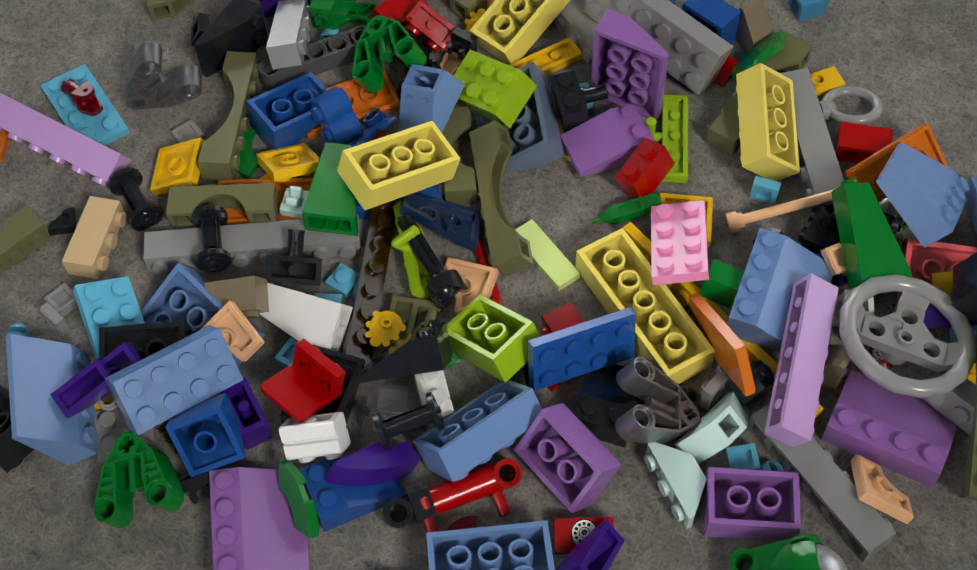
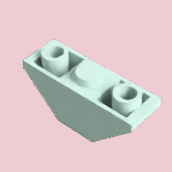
(716, 429)
(678, 479)

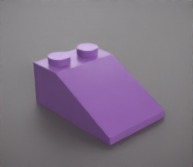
(605, 140)

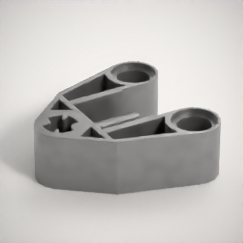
(150, 88)
(666, 408)

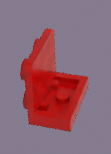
(429, 27)
(306, 383)

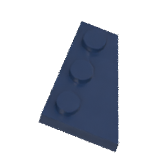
(445, 218)

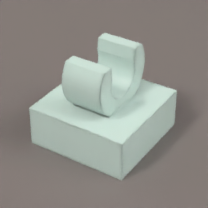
(293, 202)

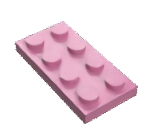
(679, 243)

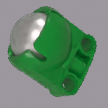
(795, 553)

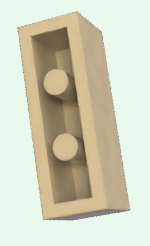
(94, 237)

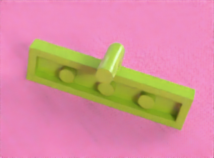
(673, 135)
(416, 272)

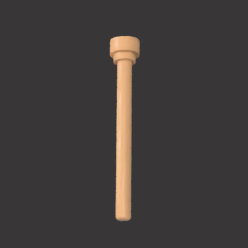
(738, 220)

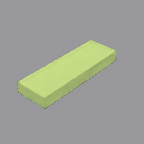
(548, 256)

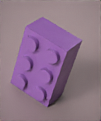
(567, 457)
(751, 504)

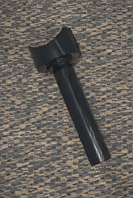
(443, 283)

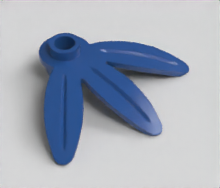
(374, 121)

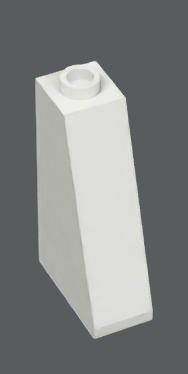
(308, 317)

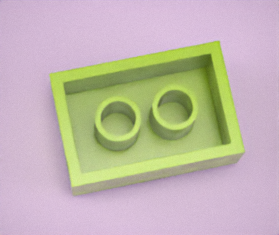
(493, 88)
(492, 337)

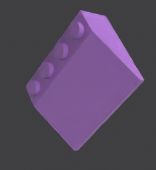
(629, 64)
(890, 429)
(253, 522)

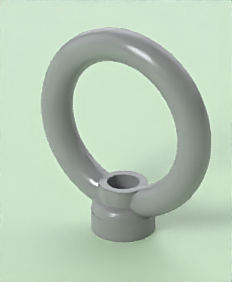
(830, 110)

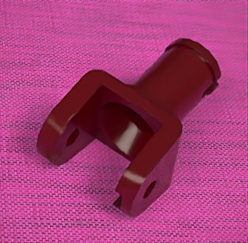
(83, 97)

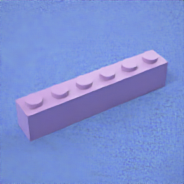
(60, 141)
(802, 361)

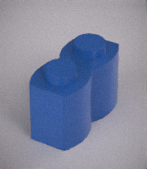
(335, 116)

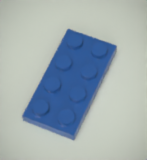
(581, 348)

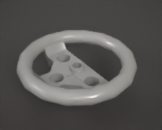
(906, 341)

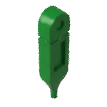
(629, 209)

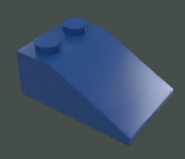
(284, 112)
(343, 503)

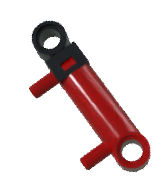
(448, 495)

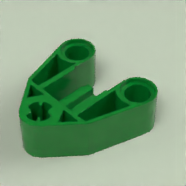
(377, 46)
(135, 467)

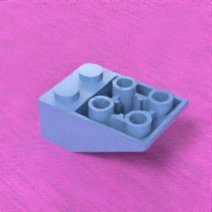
(428, 96)

